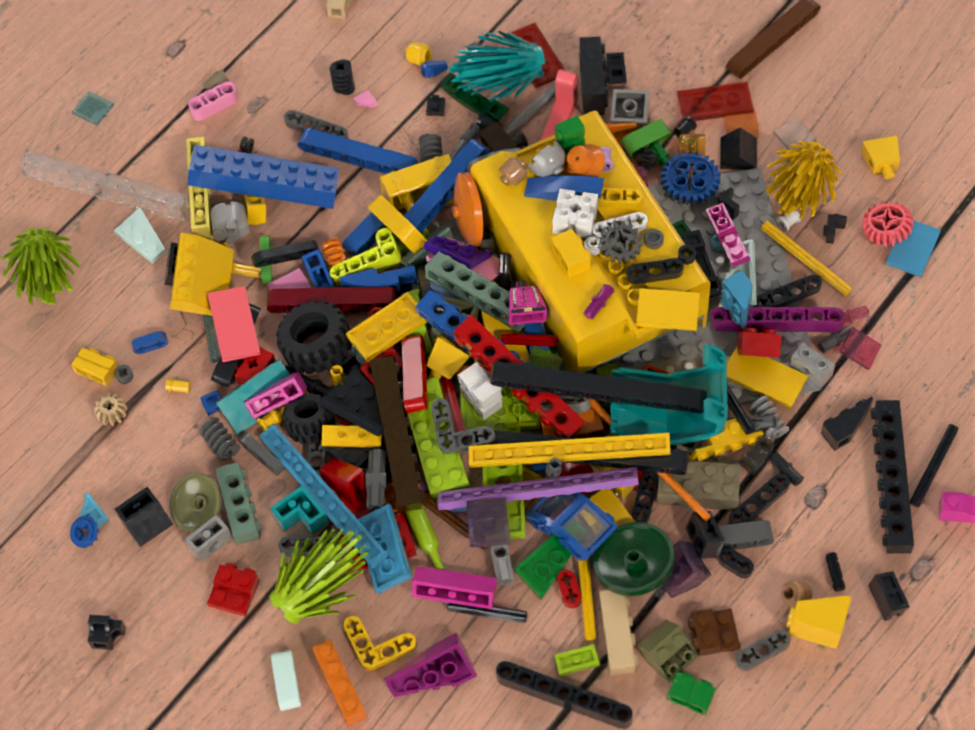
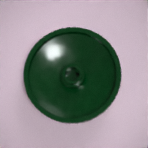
(634, 559)

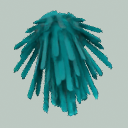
(507, 68)

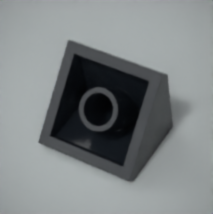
(738, 150)

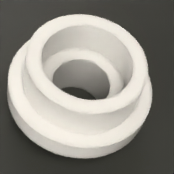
(594, 250)

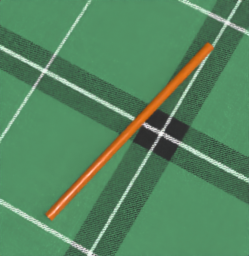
(667, 477)

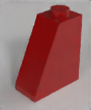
(345, 480)

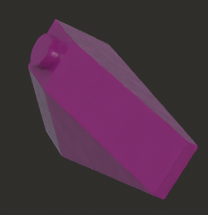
(436, 667)

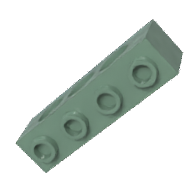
(242, 531)

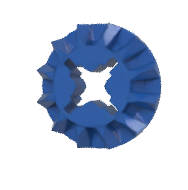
(77, 535)

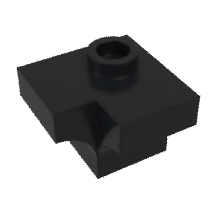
(104, 631)

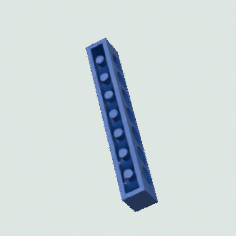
(426, 308)

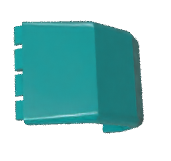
(681, 426)

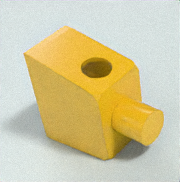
(882, 155)
(445, 358)

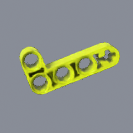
(381, 257)

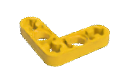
(376, 652)

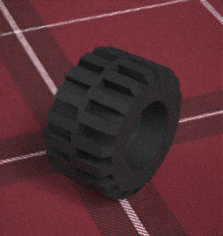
(305, 418)

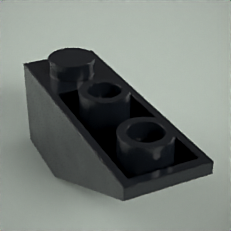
(842, 429)

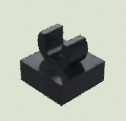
(435, 106)

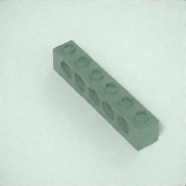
(470, 287)

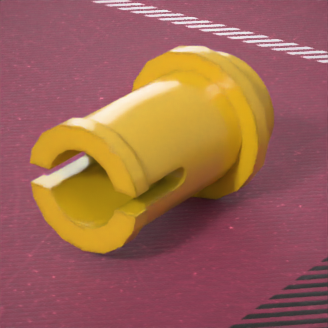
(337, 375)
(178, 386)

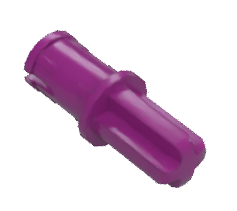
(598, 301)

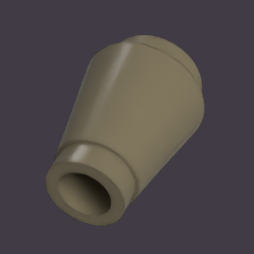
(215, 80)

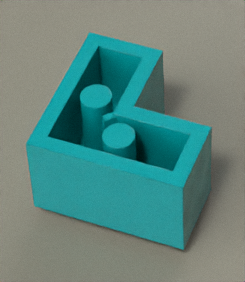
(299, 507)

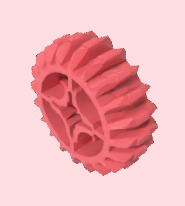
(895, 216)

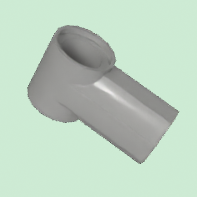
(502, 565)

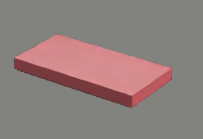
(233, 324)

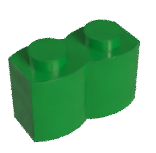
(570, 133)
(691, 693)

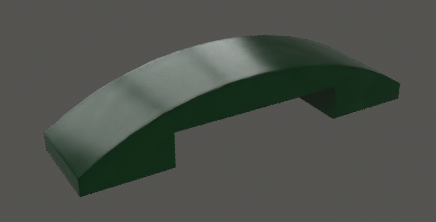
(476, 102)

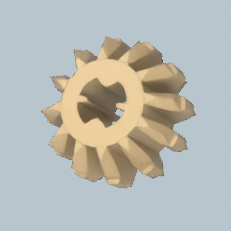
(110, 409)

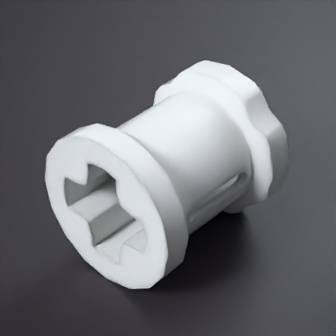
(787, 221)

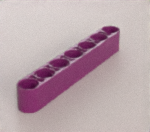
(786, 321)

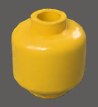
(418, 53)

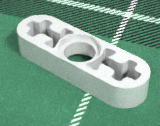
(627, 218)

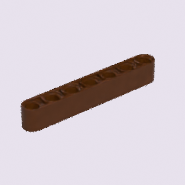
(772, 37)

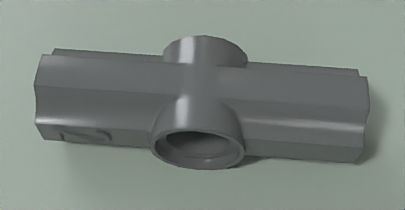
(376, 479)

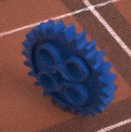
(673, 175)

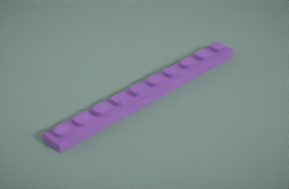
(541, 488)

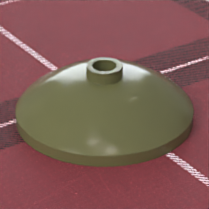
(188, 500)

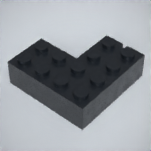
(359, 396)

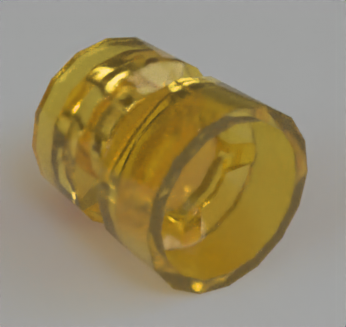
(698, 142)

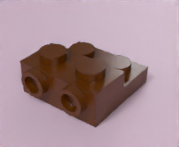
(714, 631)

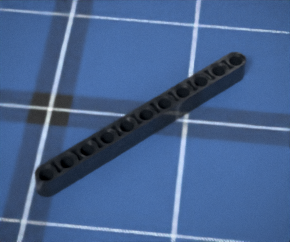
(598, 387)
(669, 464)

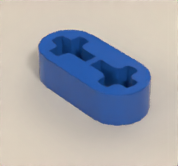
(149, 342)

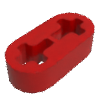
(564, 590)

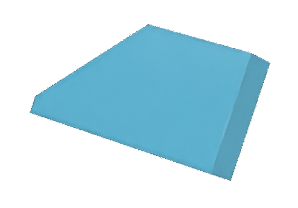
(93, 510)

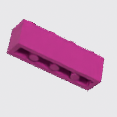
(454, 587)

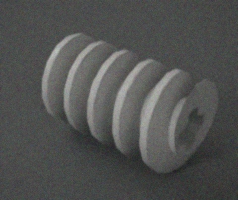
(762, 408)

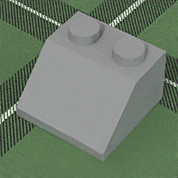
(630, 106)

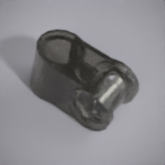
(755, 457)

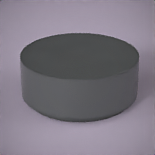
(653, 239)

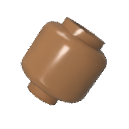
(513, 171)
(795, 591)

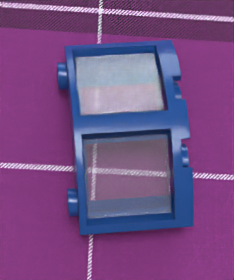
(574, 520)

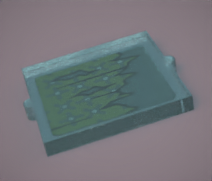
(92, 108)

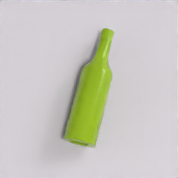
(425, 535)

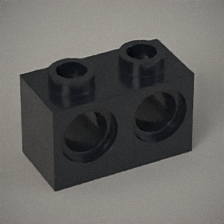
(705, 536)

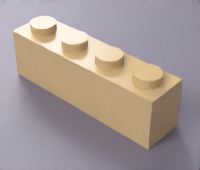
(617, 633)

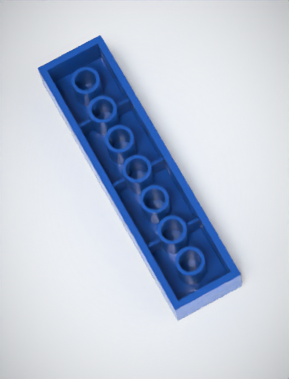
(263, 176)

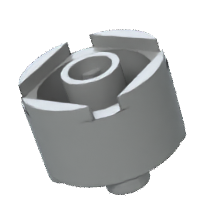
(229, 222)

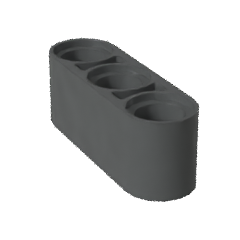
(747, 534)

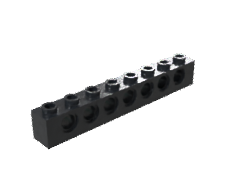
(895, 542)

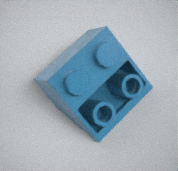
(737, 297)

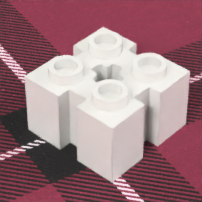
(575, 213)
(479, 392)

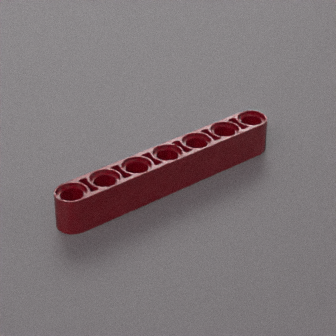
(345, 298)

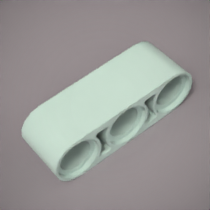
(285, 680)

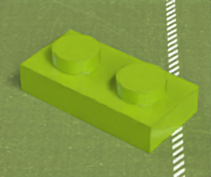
(576, 660)

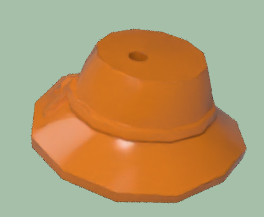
(590, 161)

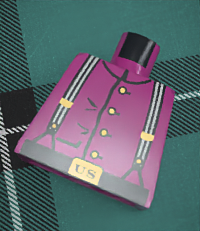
(526, 305)

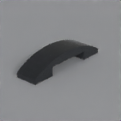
(696, 240)

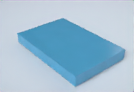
(914, 252)

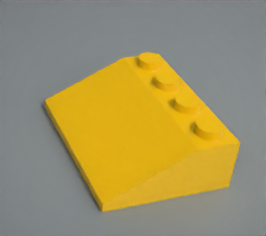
(199, 270)

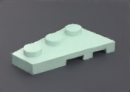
(141, 236)

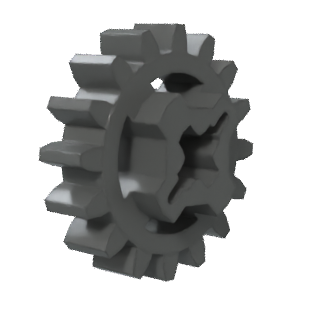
(625, 235)

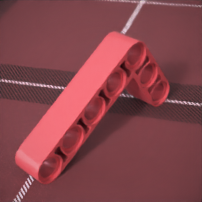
(565, 103)

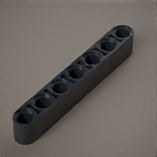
(571, 702)

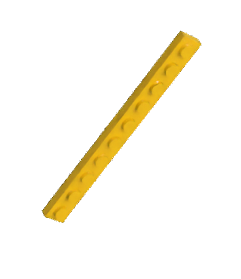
(569, 450)

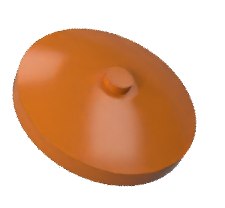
(468, 209)

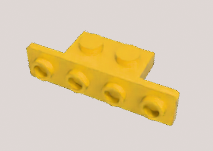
(731, 439)

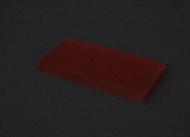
(532, 34)
(715, 101)

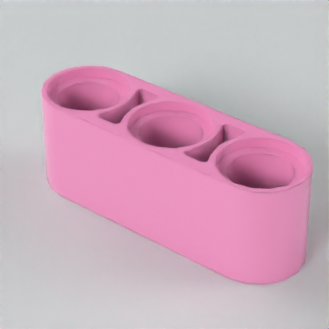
(213, 101)

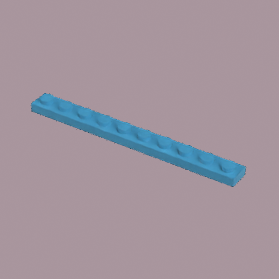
(322, 494)

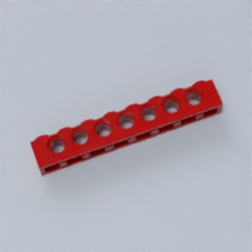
(471, 327)

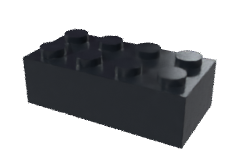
(593, 75)

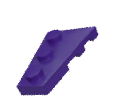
(462, 254)

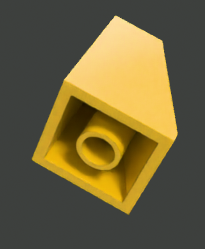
(819, 620)

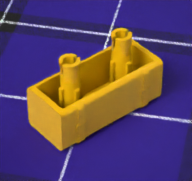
(407, 185)

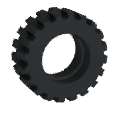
(306, 321)

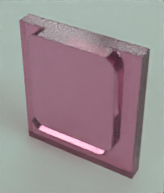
(860, 348)

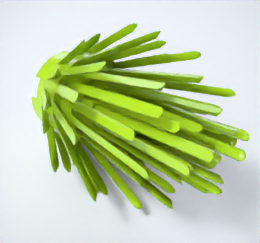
(40, 264)
(305, 588)

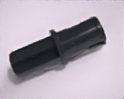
(786, 468)

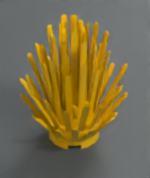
(803, 177)

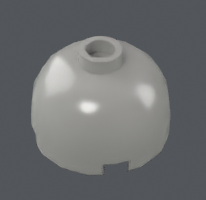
(549, 161)

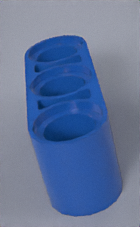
(363, 235)

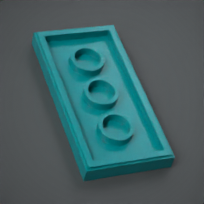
(233, 404)

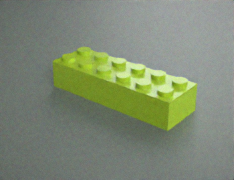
(441, 470)

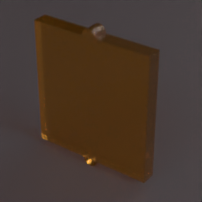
(746, 121)

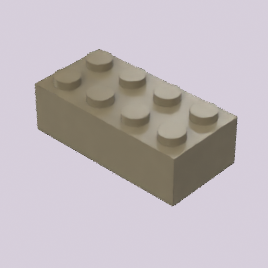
(708, 483)

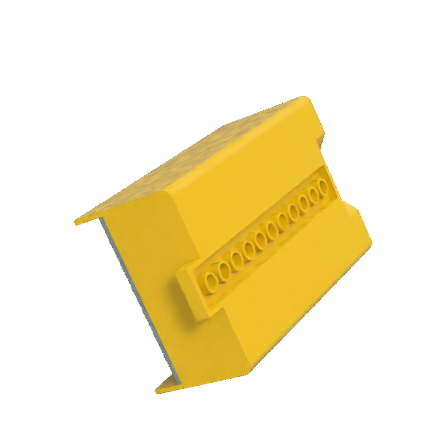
(525, 231)

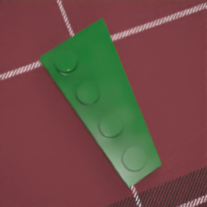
(543, 566)

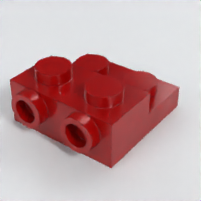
(233, 589)

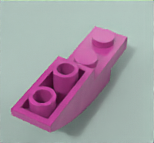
(727, 235)

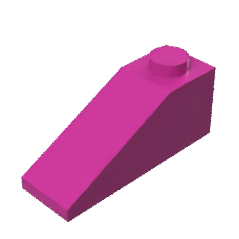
(276, 395)
(957, 507)

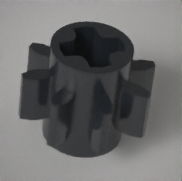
(647, 159)

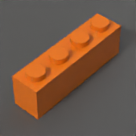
(339, 682)

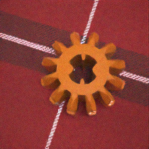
(333, 251)

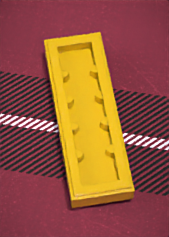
(348, 437)

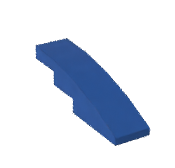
(549, 186)

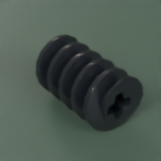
(342, 77)

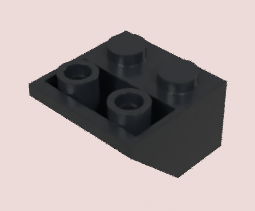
(143, 516)

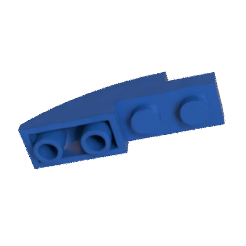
(370, 278)

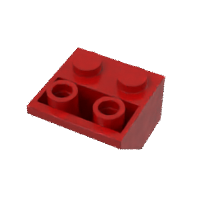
(758, 344)

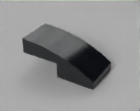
(616, 68)

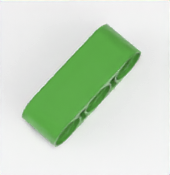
(645, 137)

